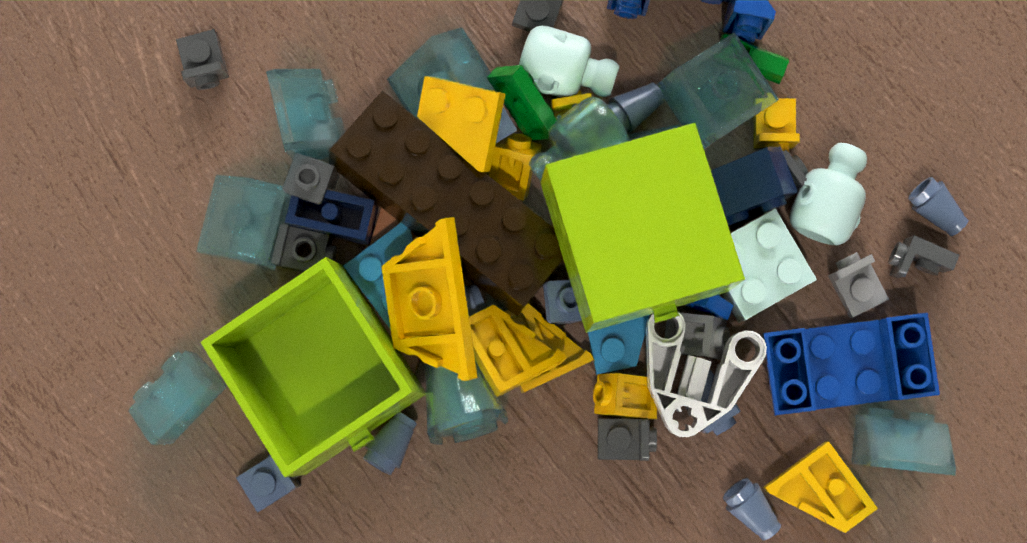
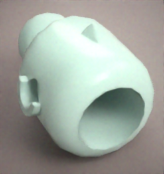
(563, 64)
(831, 198)

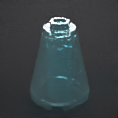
(460, 406)

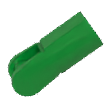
(770, 64)

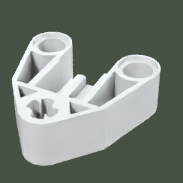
(728, 383)

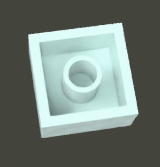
(770, 266)

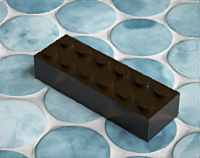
(425, 180)

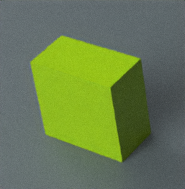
(641, 228)
(313, 368)

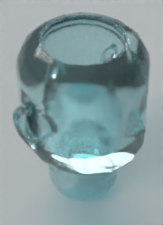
(579, 131)

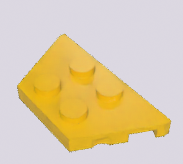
(430, 301)

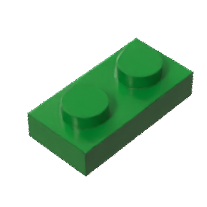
(523, 100)

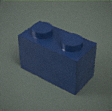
(752, 183)
(338, 216)

